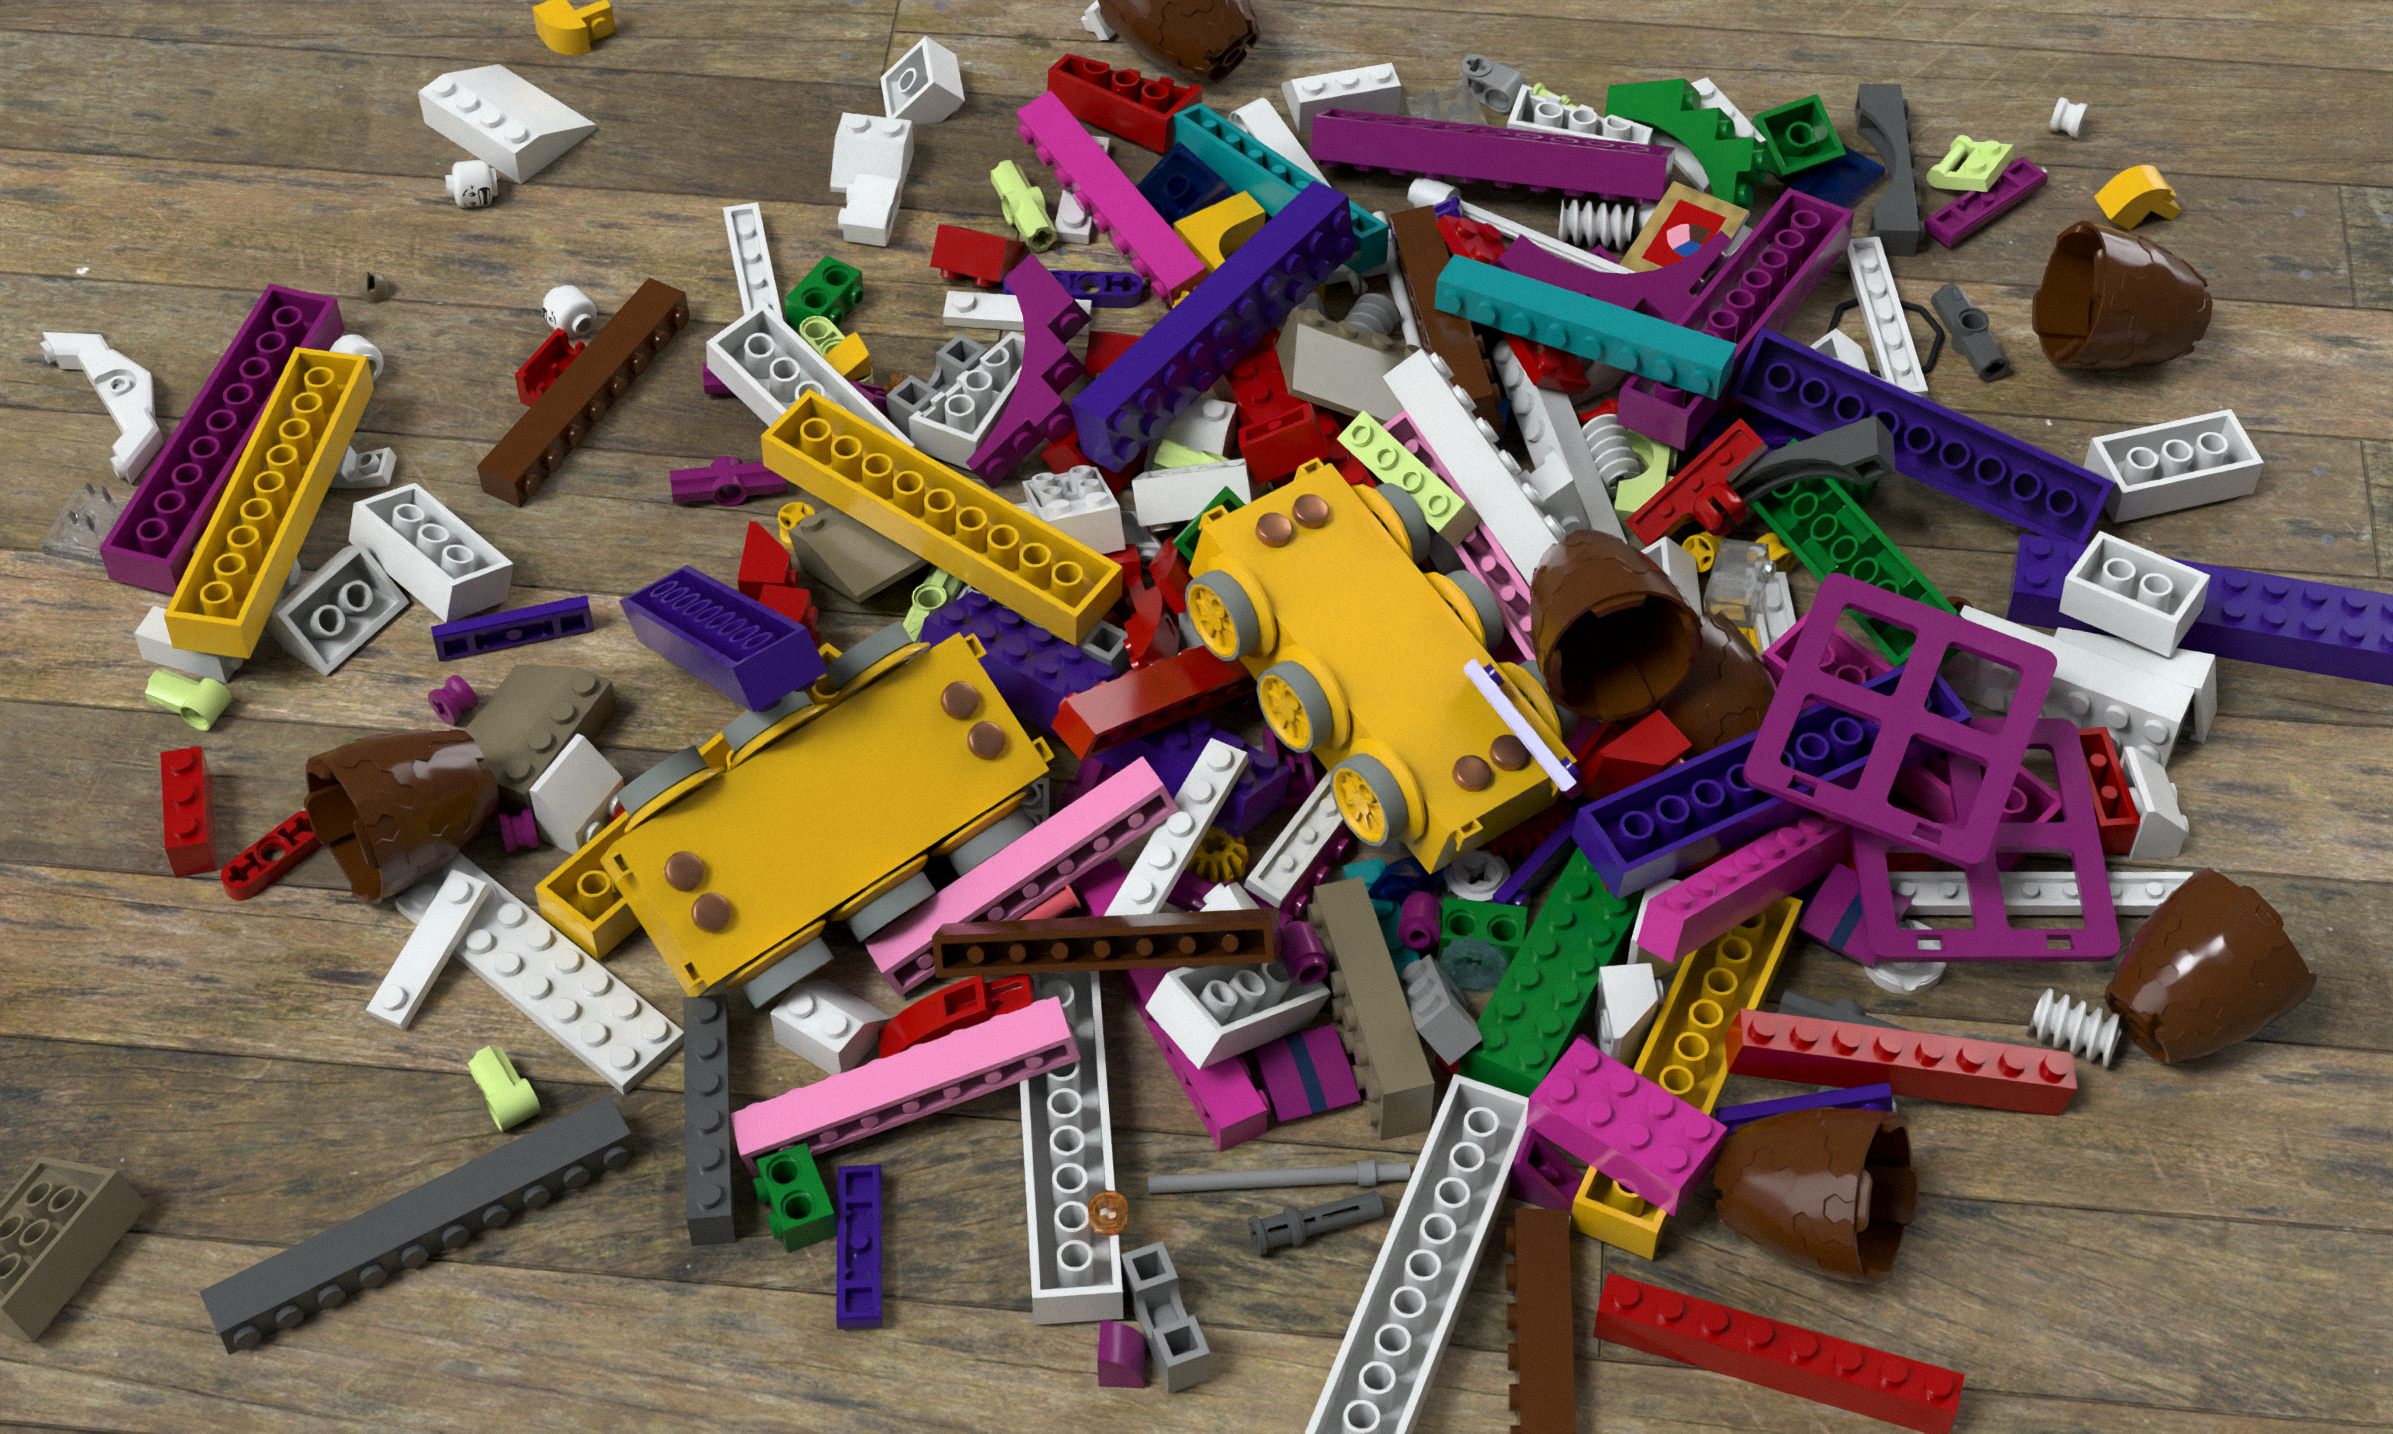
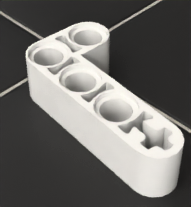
(1266, 126)

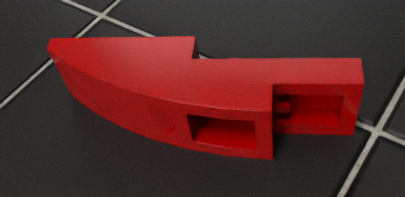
(1153, 627)
(955, 1009)

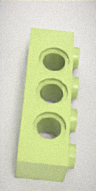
(1397, 465)

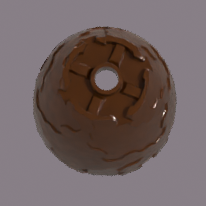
(1186, 35)
(2117, 301)
(1609, 627)
(1723, 693)
(398, 806)
(2207, 971)
(1822, 1189)

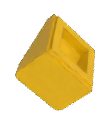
(850, 358)

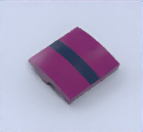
(1837, 915)
(1306, 1074)

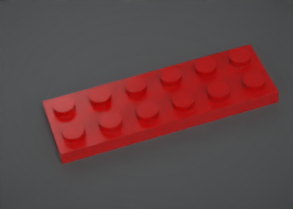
(1543, 364)

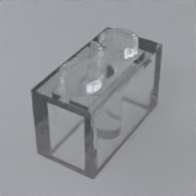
(1740, 581)

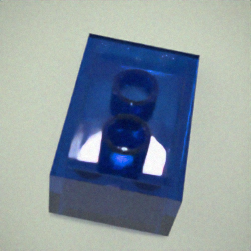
(1182, 185)

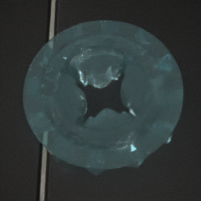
(1472, 976)

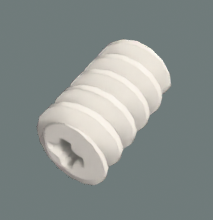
(1595, 224)
(1611, 451)
(2076, 1027)

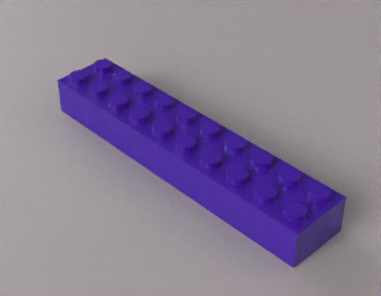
(1213, 327)
(1929, 438)
(2242, 618)
(724, 638)
(1040, 670)
(1710, 808)

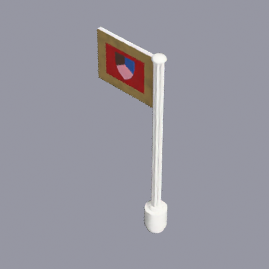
(1673, 232)

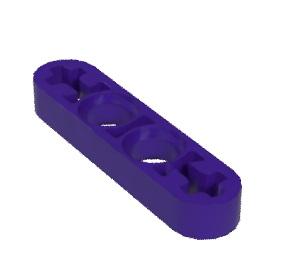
(1118, 281)

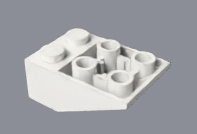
(1078, 506)

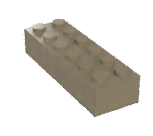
(1372, 1011)

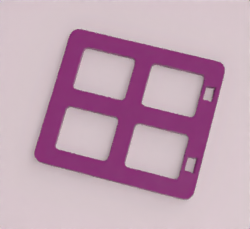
(1902, 719)
(1992, 936)

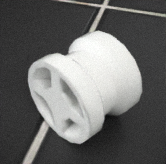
(2068, 117)

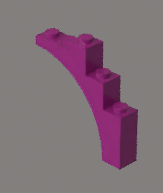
(1656, 293)
(1047, 369)

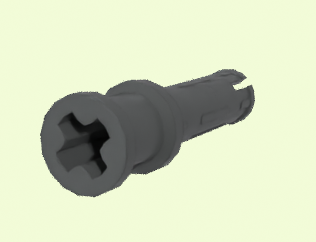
(1295, 1231)

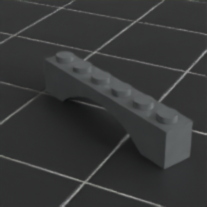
(1882, 122)
(1850, 453)
(707, 1121)

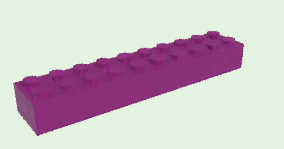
(1492, 154)
(1753, 290)
(185, 484)

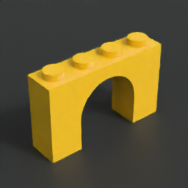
(1223, 229)

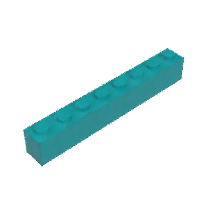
(1269, 177)
(1585, 326)

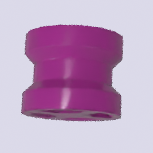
(453, 699)
(518, 831)

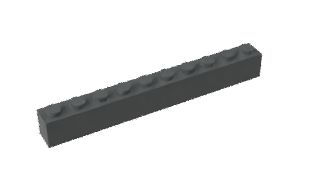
(418, 1225)

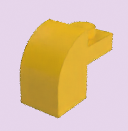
(572, 30)
(2136, 193)

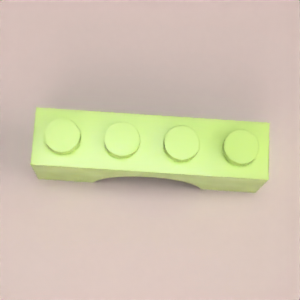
(1637, 491)

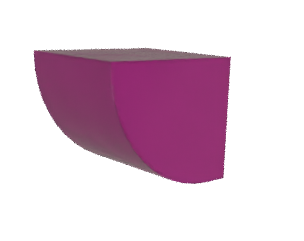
(1121, 1356)

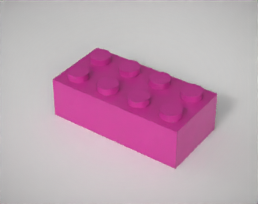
(1626, 1126)

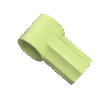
(195, 702)
(505, 1094)

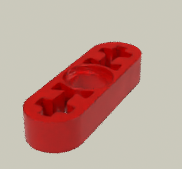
(269, 871)

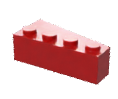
(1121, 99)

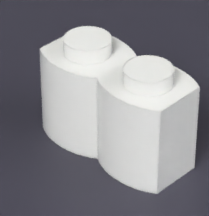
(870, 209)

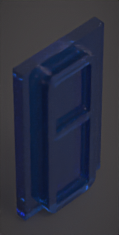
(1840, 179)

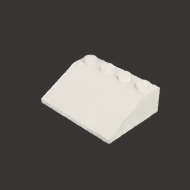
(502, 119)

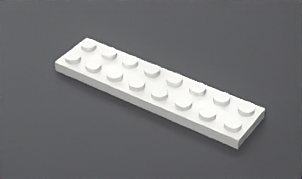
(554, 982)

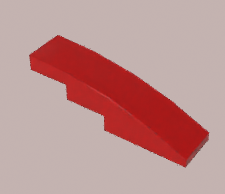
(1171, 575)

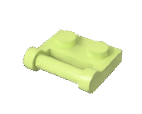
(1979, 172)

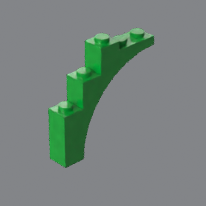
(1675, 113)

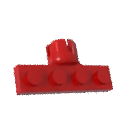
(1702, 489)

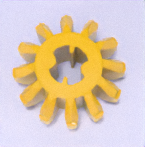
(1219, 857)

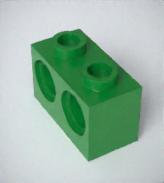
(827, 291)
(1482, 921)
(801, 1196)

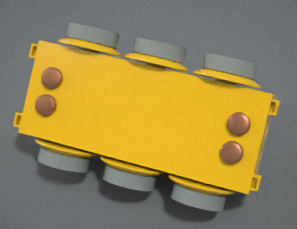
(1370, 661)
(824, 814)

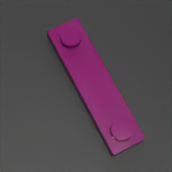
(1978, 208)

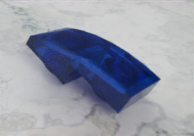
(1403, 877)

